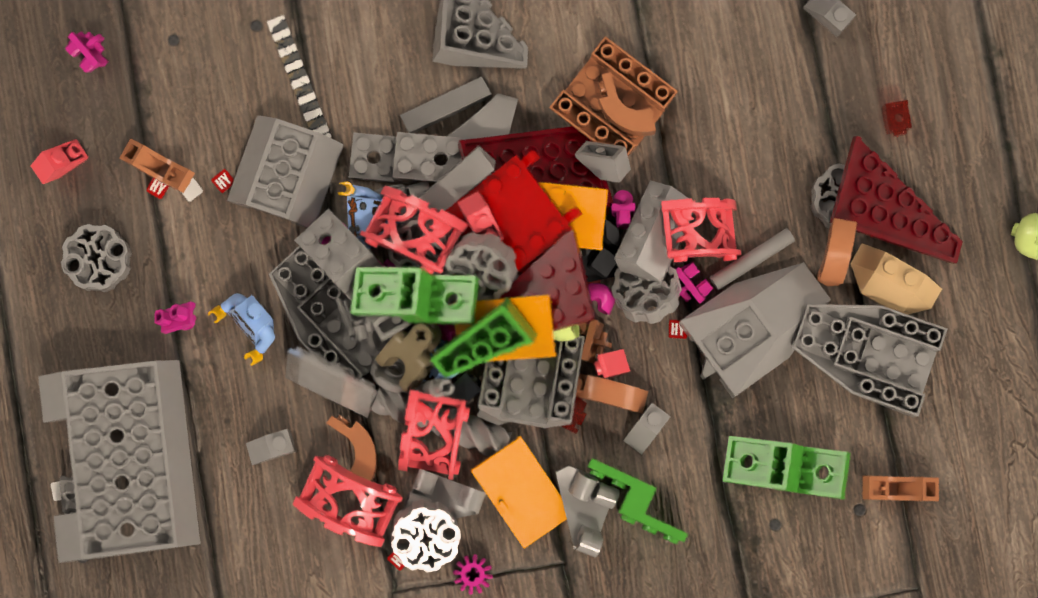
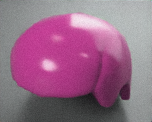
(603, 296)

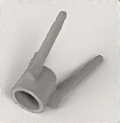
(356, 329)

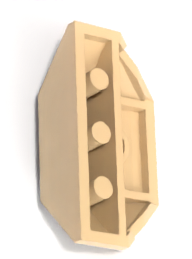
(892, 281)

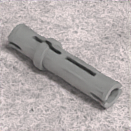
(436, 387)

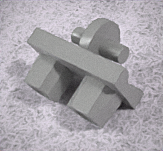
(67, 495)

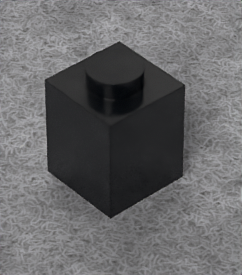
(466, 388)

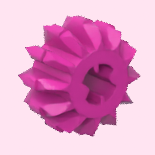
(467, 568)

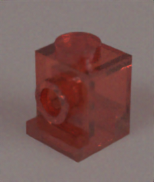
(892, 126)
(578, 415)

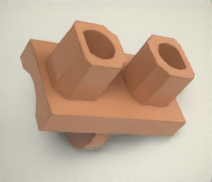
(595, 340)

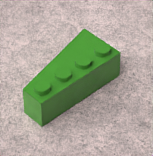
(490, 336)

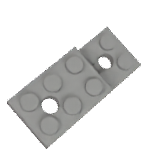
(403, 157)
(339, 256)

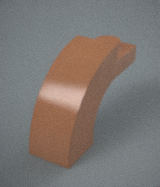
(623, 118)
(156, 166)
(837, 252)
(611, 393)
(365, 449)
(900, 488)

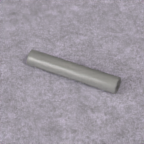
(752, 259)

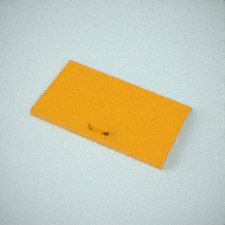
(590, 202)
(537, 313)
(527, 494)

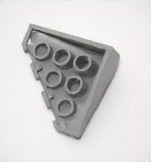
(474, 37)

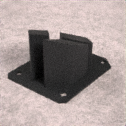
(602, 263)

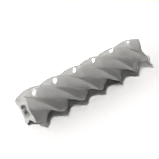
(474, 432)

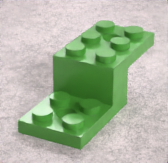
(414, 295)
(786, 467)
(636, 501)

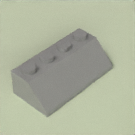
(644, 244)

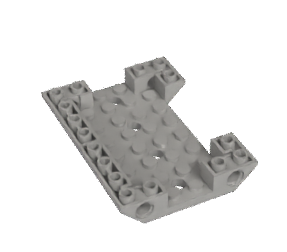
(150, 455)

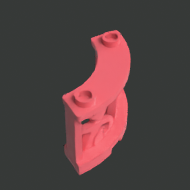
(681, 213)
(443, 223)
(438, 460)
(364, 530)

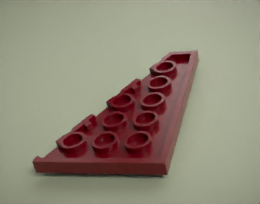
(556, 154)
(890, 209)
(563, 278)

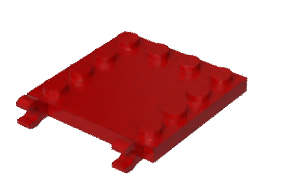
(521, 210)

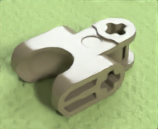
(414, 351)

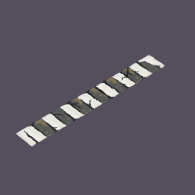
(298, 75)

